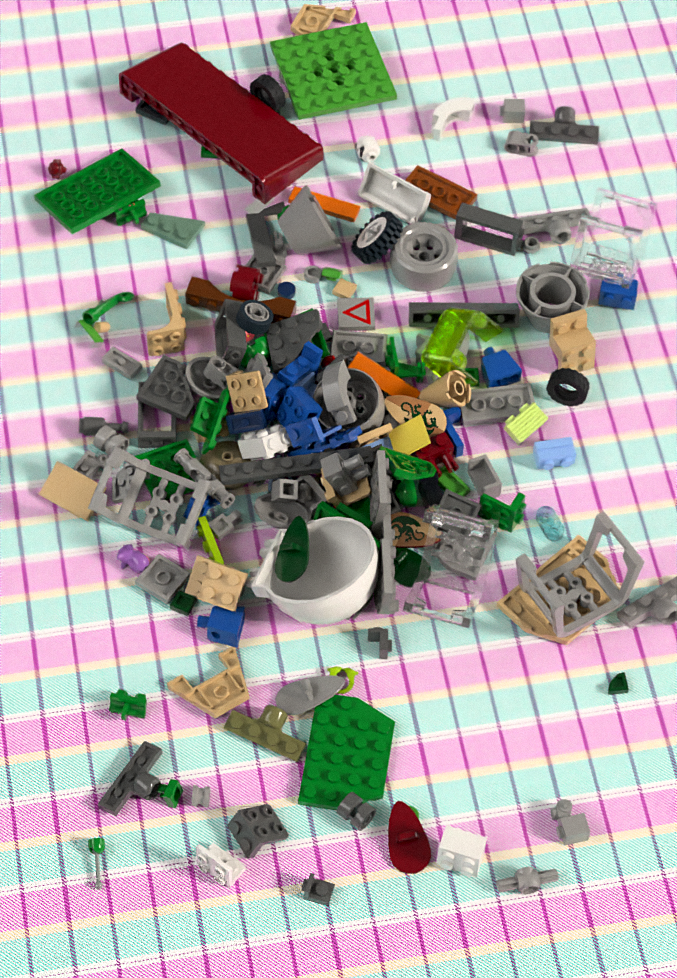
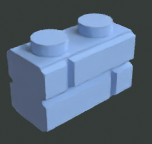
(554, 453)

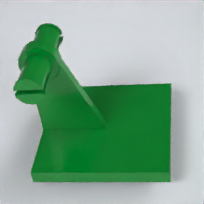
(400, 369)

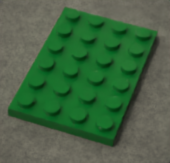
(97, 191)

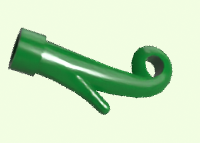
(92, 314)

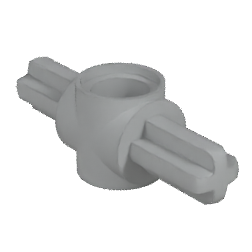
(527, 880)

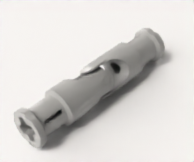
(198, 471)

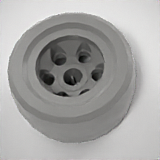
(423, 270)
(373, 403)

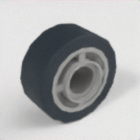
(254, 317)

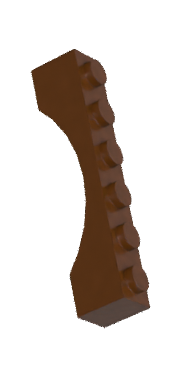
(205, 295)

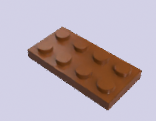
(445, 194)

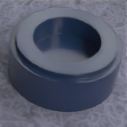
(286, 290)

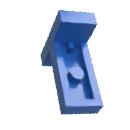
(302, 366)
(452, 417)

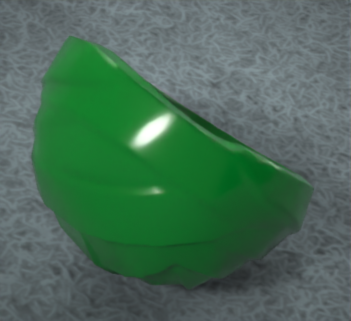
(406, 493)

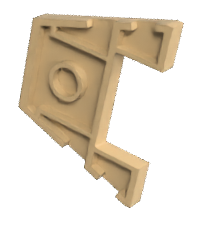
(318, 18)
(219, 692)

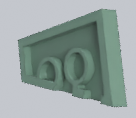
(173, 229)

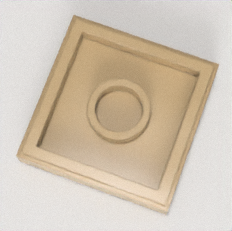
(372, 436)

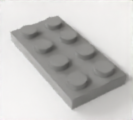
(496, 403)

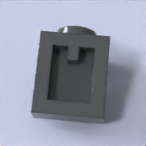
(317, 890)

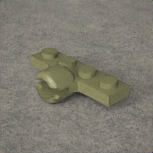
(266, 731)

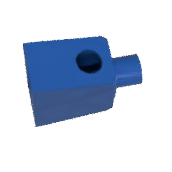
(499, 368)
(224, 625)

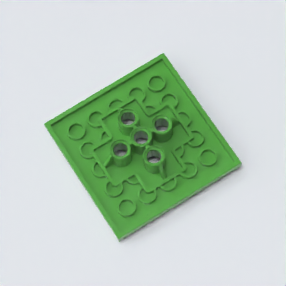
(333, 70)

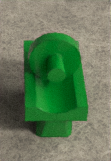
(131, 212)
(128, 705)

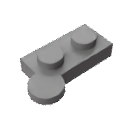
(90, 463)

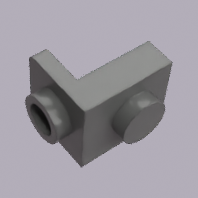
(380, 635)

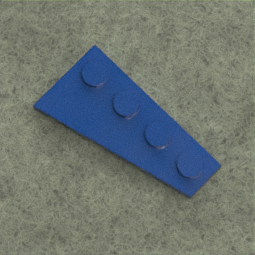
(342, 437)

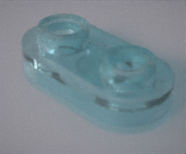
(551, 524)

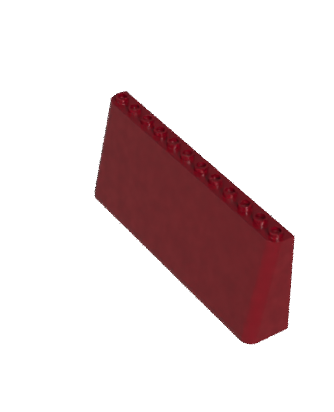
(223, 118)

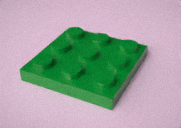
(164, 459)

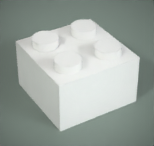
(461, 851)

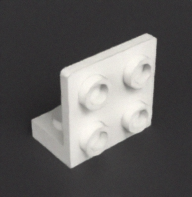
(219, 864)

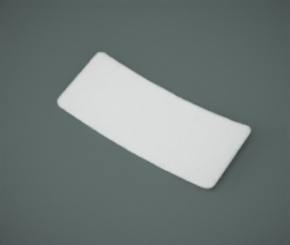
(257, 206)

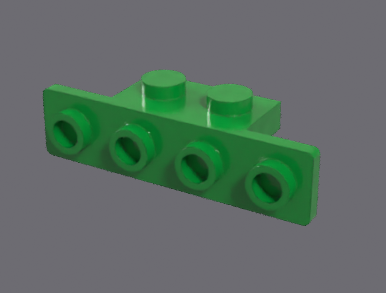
(208, 418)

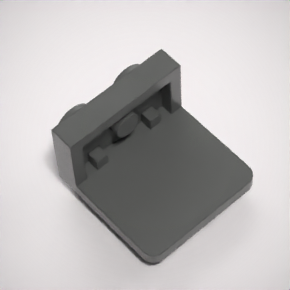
(255, 828)

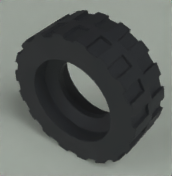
(268, 91)
(571, 378)

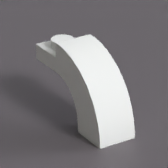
(451, 111)

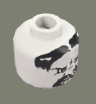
(367, 148)

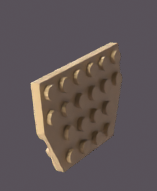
(526, 613)

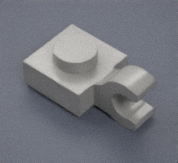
(223, 525)

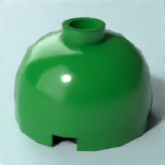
(260, 346)

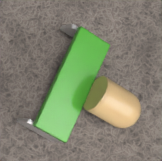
(99, 327)

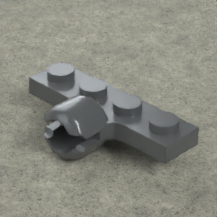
(565, 129)
(133, 780)

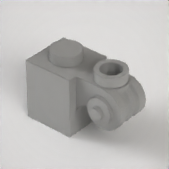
(288, 491)
(570, 828)

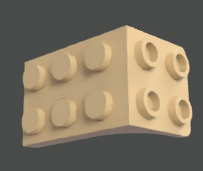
(172, 336)

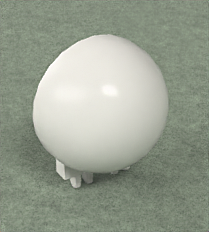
(337, 578)

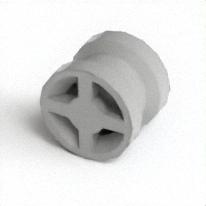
(201, 796)

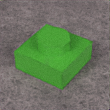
(332, 273)

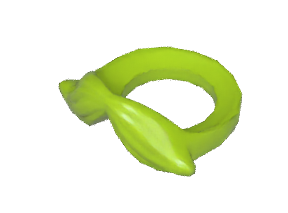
(350, 674)

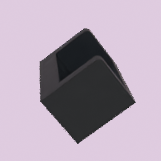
(430, 491)

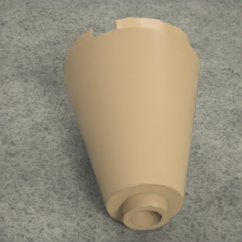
(448, 391)

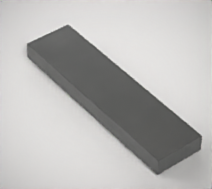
(260, 240)

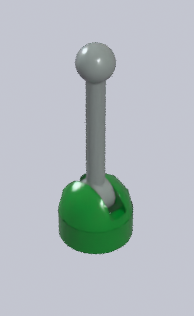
(96, 847)

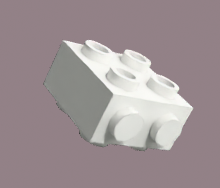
(264, 443)

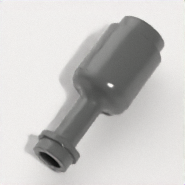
(91, 425)

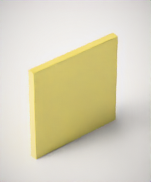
(410, 436)

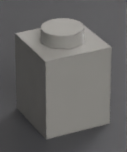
(513, 110)

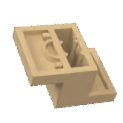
(572, 341)
(216, 583)

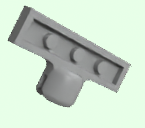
(555, 223)
(657, 603)

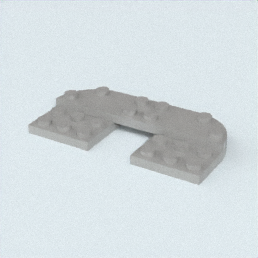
(381, 529)

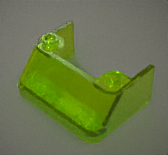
(443, 346)

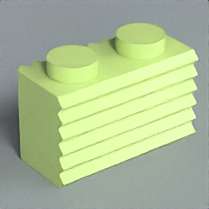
(525, 423)

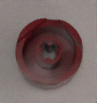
(245, 283)

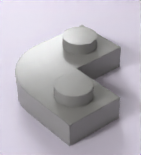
(122, 481)

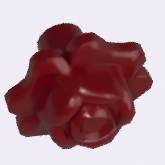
(56, 168)

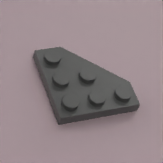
(289, 336)
(168, 389)

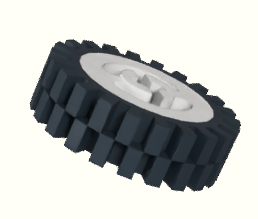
(377, 237)

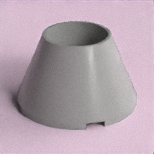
(307, 225)
(551, 284)

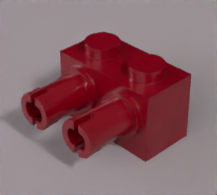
(437, 452)

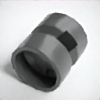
(358, 812)

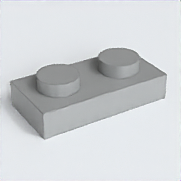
(122, 363)

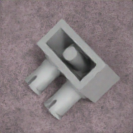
(341, 474)

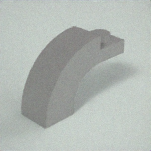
(335, 393)

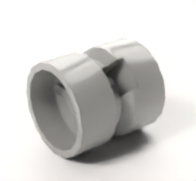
(107, 438)

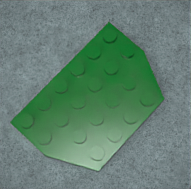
(346, 753)

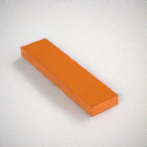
(332, 206)
(384, 378)

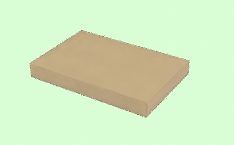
(70, 490)

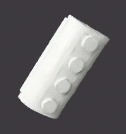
(394, 194)

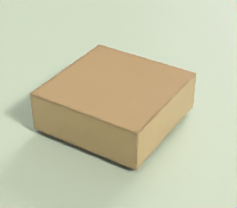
(344, 289)

